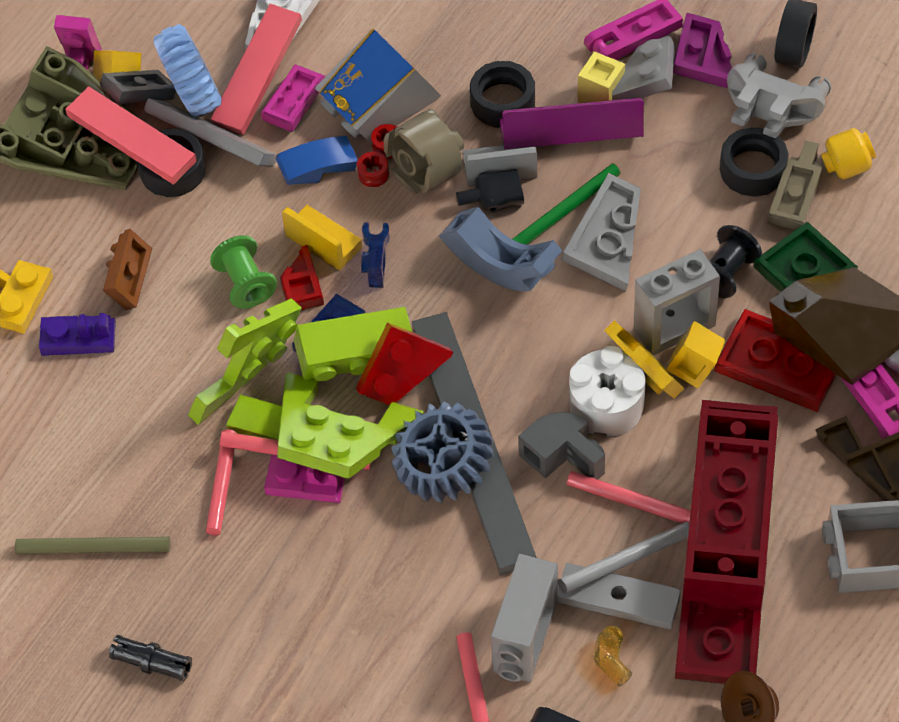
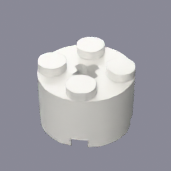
(607, 391)

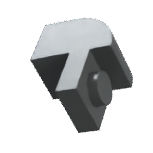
(561, 438)

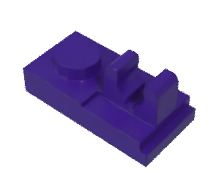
(77, 334)

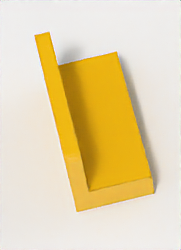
(322, 235)

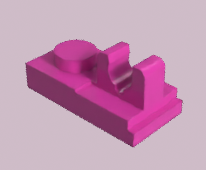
(77, 38)
(302, 482)

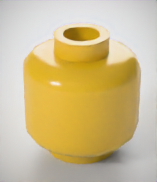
(848, 153)

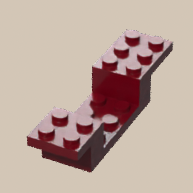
(727, 541)

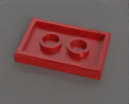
(773, 364)

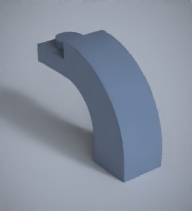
(495, 255)

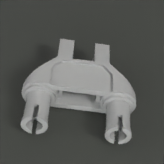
(773, 98)

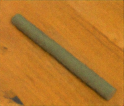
(92, 545)

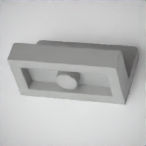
(499, 160)

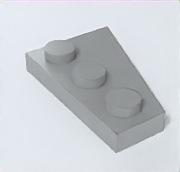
(606, 233)

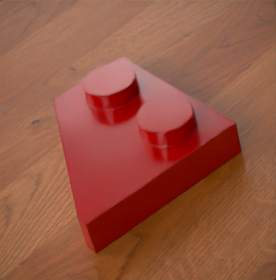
(400, 364)

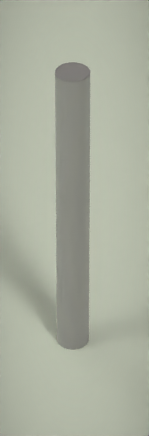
(623, 558)

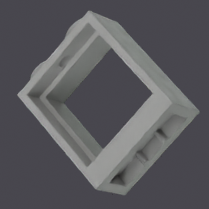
(670, 303)
(858, 518)
(524, 618)

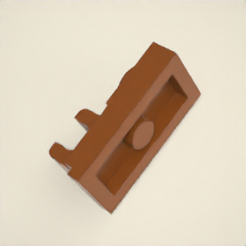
(127, 269)

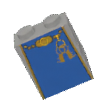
(374, 87)

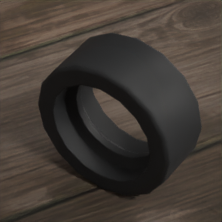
(795, 33)
(500, 73)
(189, 180)
(746, 182)

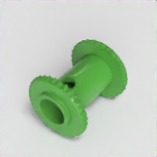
(235, 258)

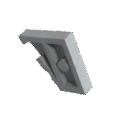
(647, 70)

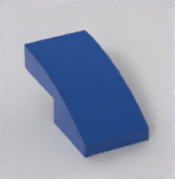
(310, 160)

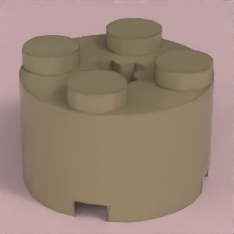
(424, 152)

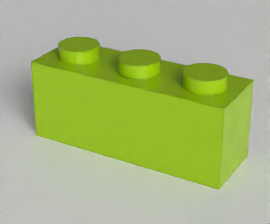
(343, 343)

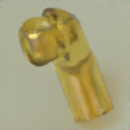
(607, 655)

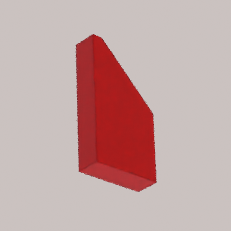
(301, 281)

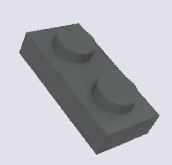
(137, 86)

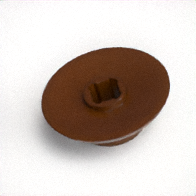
(748, 699)

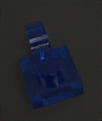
(374, 259)

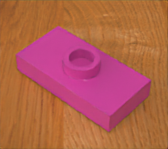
(292, 98)

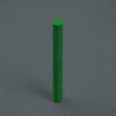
(565, 206)

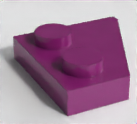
(702, 51)

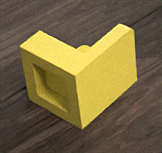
(599, 78)

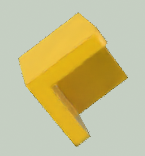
(115, 61)
(696, 354)

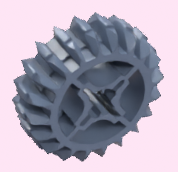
(451, 461)

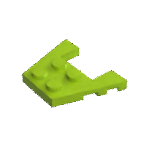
(251, 351)
(331, 439)

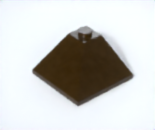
(839, 321)

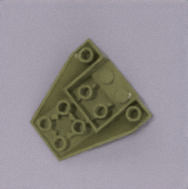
(47, 141)

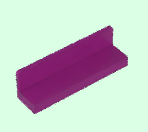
(572, 123)

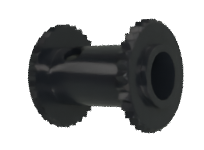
(735, 248)

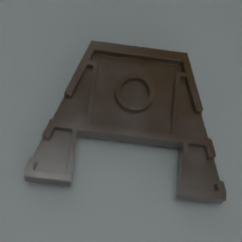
(874, 464)

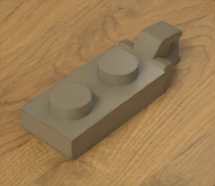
(796, 189)

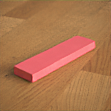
(256, 69)
(131, 135)

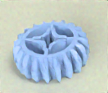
(187, 70)

